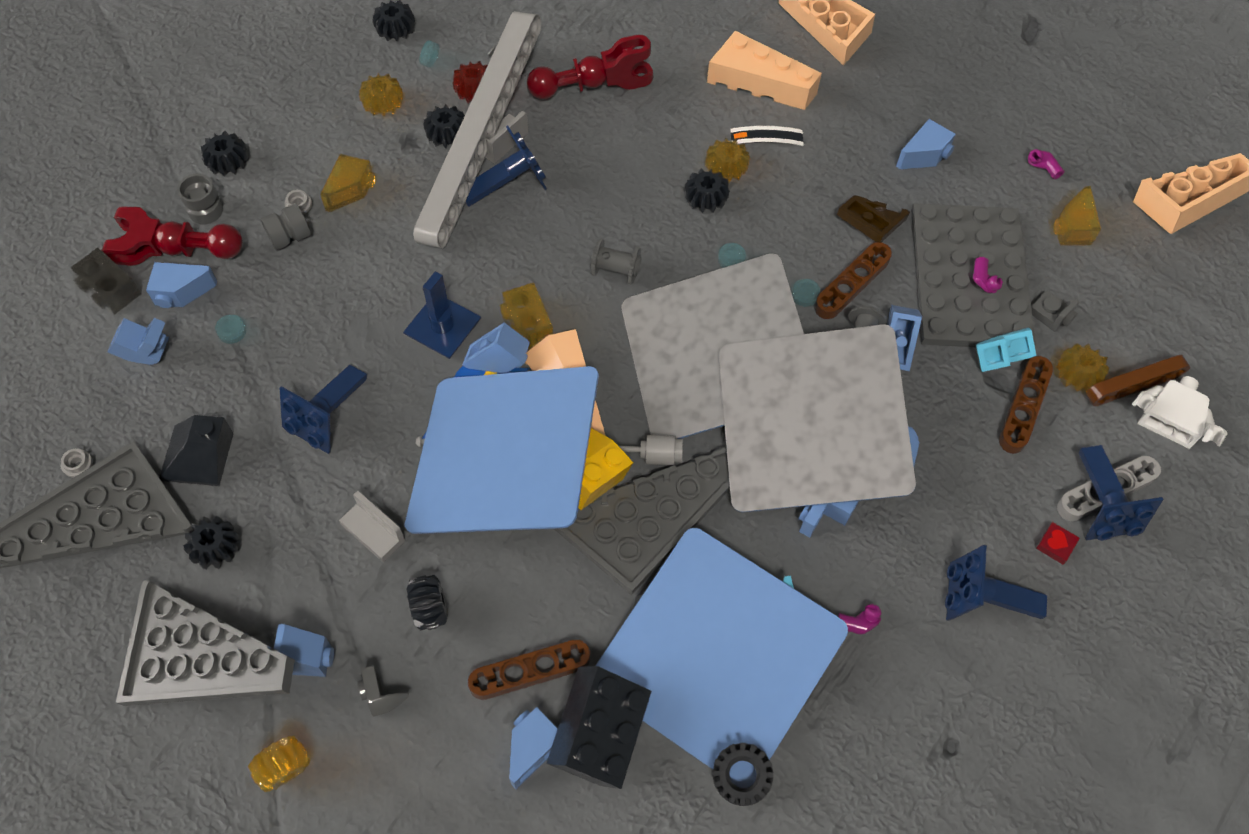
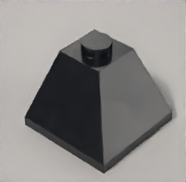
(198, 451)

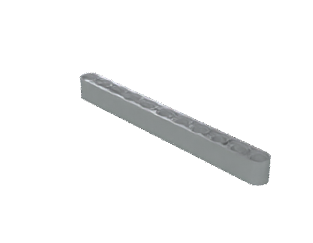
(476, 129)

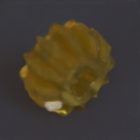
(381, 94)
(728, 158)
(1082, 367)
(279, 763)

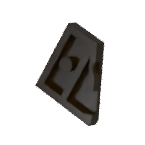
(871, 217)

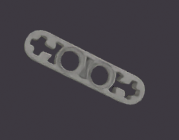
(1092, 505)

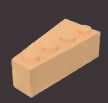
(835, 24)
(763, 71)
(1190, 195)

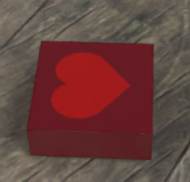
(1057, 543)

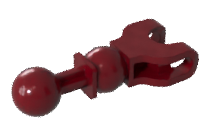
(616, 66)
(150, 238)

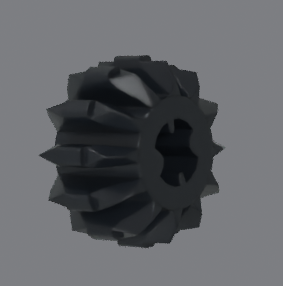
(393, 20)
(443, 125)
(224, 153)
(707, 190)
(198, 542)
(427, 602)

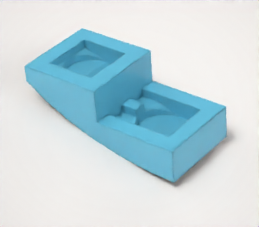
(1006, 348)

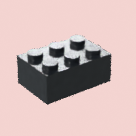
(599, 727)

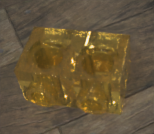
(530, 316)

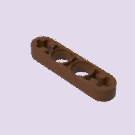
(855, 281)
(1137, 380)
(1029, 405)
(527, 663)

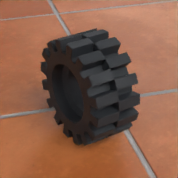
(722, 780)

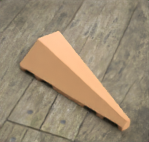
(561, 352)

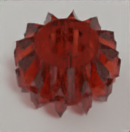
(468, 79)

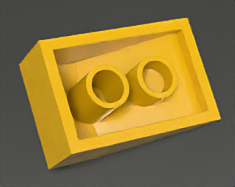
(604, 467)

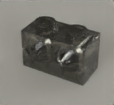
(105, 280)

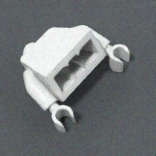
(1179, 413)

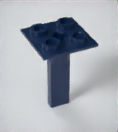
(505, 171)
(441, 322)
(312, 418)
(1117, 513)
(971, 588)

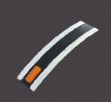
(767, 134)

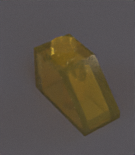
(347, 182)
(1079, 220)

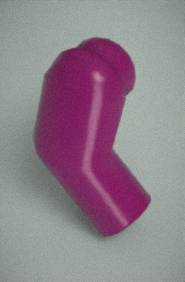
(1046, 161)
(988, 283)
(864, 621)

